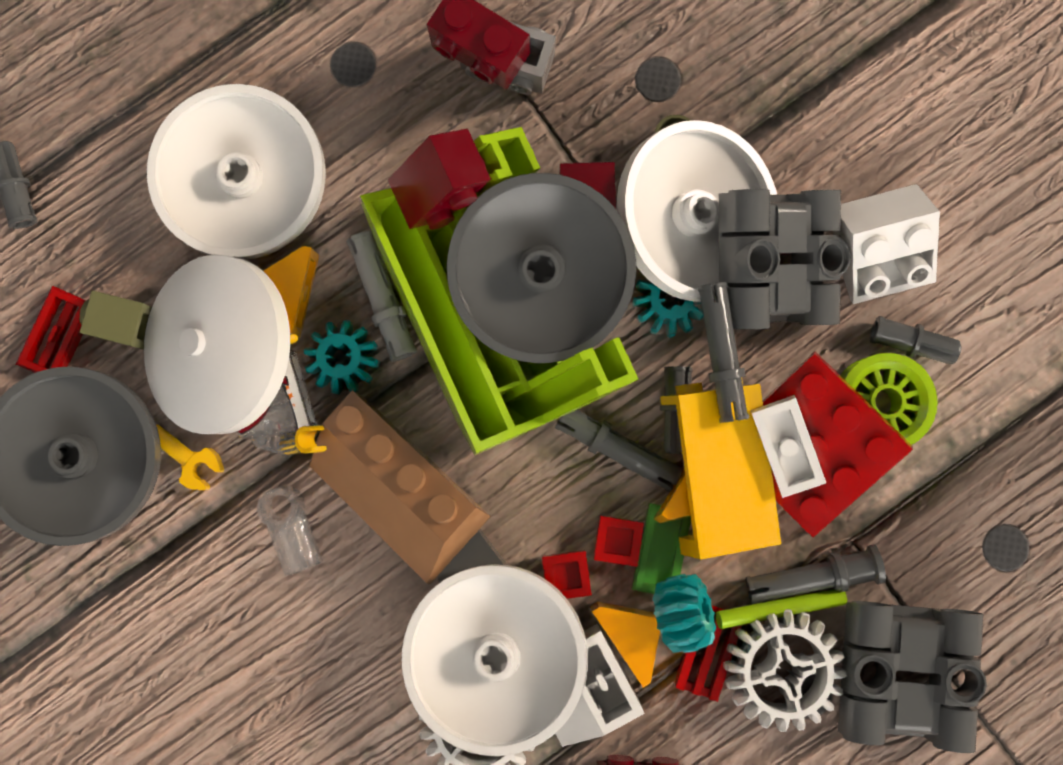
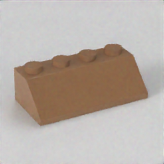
(395, 487)

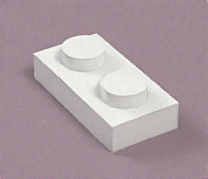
(788, 446)

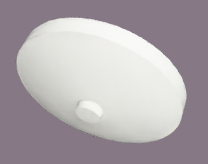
(236, 171)
(673, 201)
(216, 345)
(494, 660)

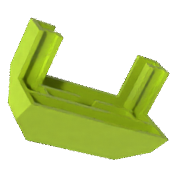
(485, 390)

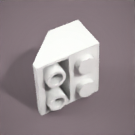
(890, 243)
(606, 696)

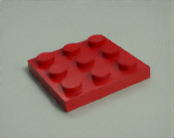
(848, 438)

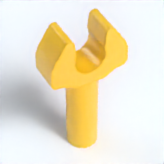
(189, 460)

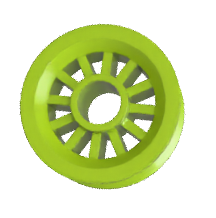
(910, 373)

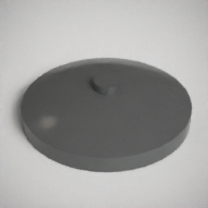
(541, 267)
(74, 456)

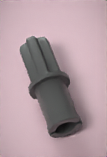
(14, 189)
(915, 340)
(673, 376)

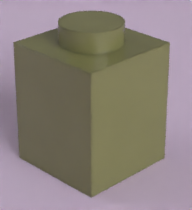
(115, 319)

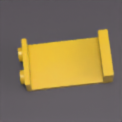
(725, 475)

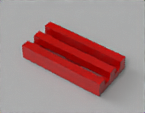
(56, 335)
(697, 687)

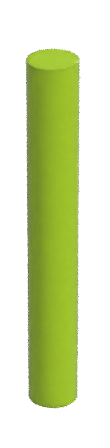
(798, 604)

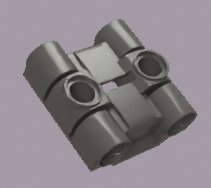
(751, 236)
(916, 642)

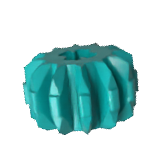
(661, 315)
(343, 341)
(684, 613)

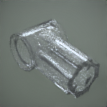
(290, 535)

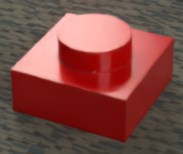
(618, 541)
(568, 573)

